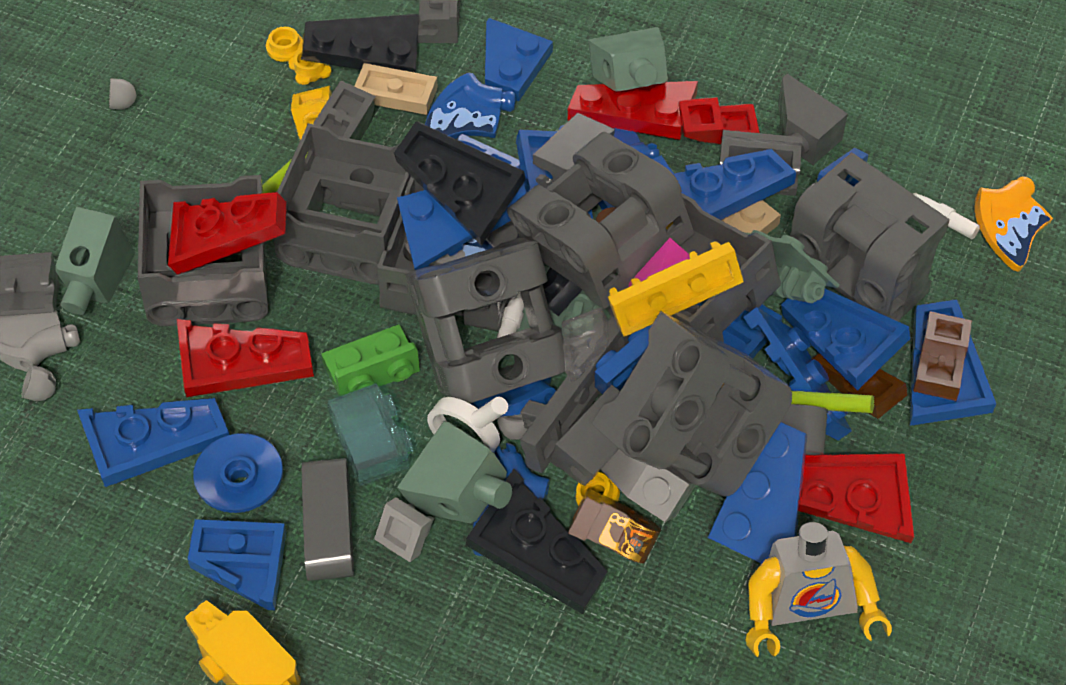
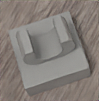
(403, 529)

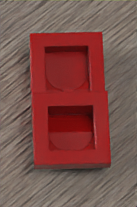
(706, 120)

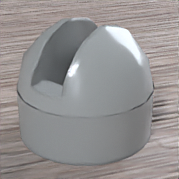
(121, 94)
(38, 384)
(512, 426)

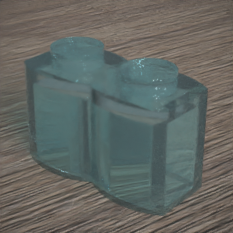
(370, 434)

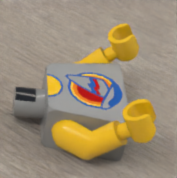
(808, 581)

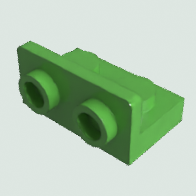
(372, 360)

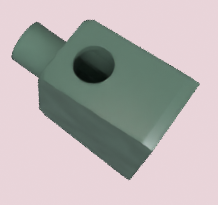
(633, 59)
(92, 259)
(455, 477)

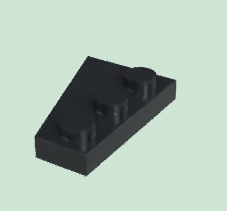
(368, 40)
(460, 178)
(537, 548)

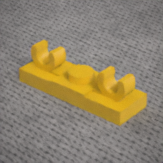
(675, 288)

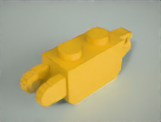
(239, 649)

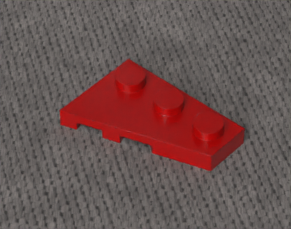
(641, 109)
(221, 229)
(231, 359)
(859, 492)

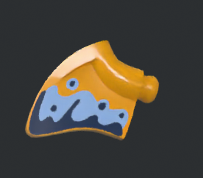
(1010, 220)

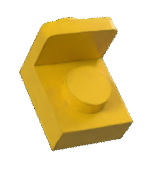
(307, 106)

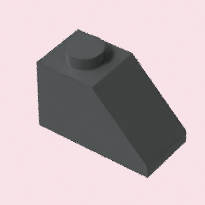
(810, 117)

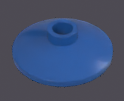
(234, 458)

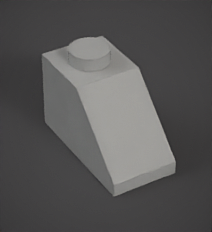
(655, 490)

